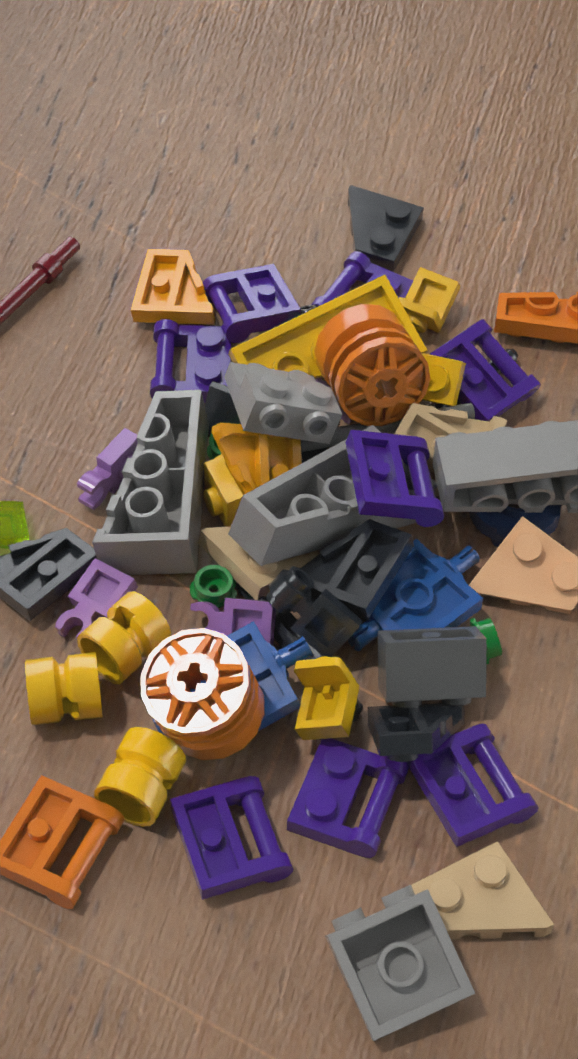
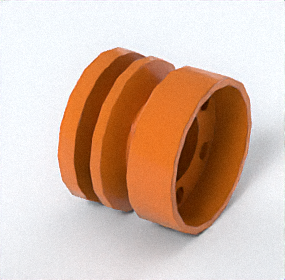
(371, 364)
(219, 714)

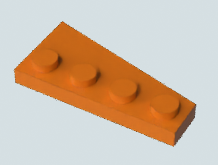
(538, 316)

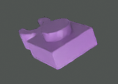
(108, 472)
(94, 595)
(238, 614)

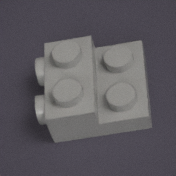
(282, 402)
(398, 961)

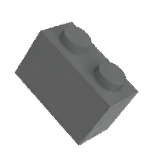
(431, 665)

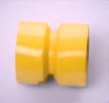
(125, 636)
(63, 688)
(140, 775)

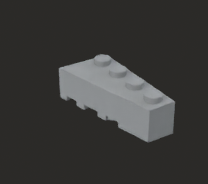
(508, 466)
(159, 504)
(305, 508)

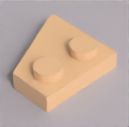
(530, 571)

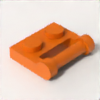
(41, 833)

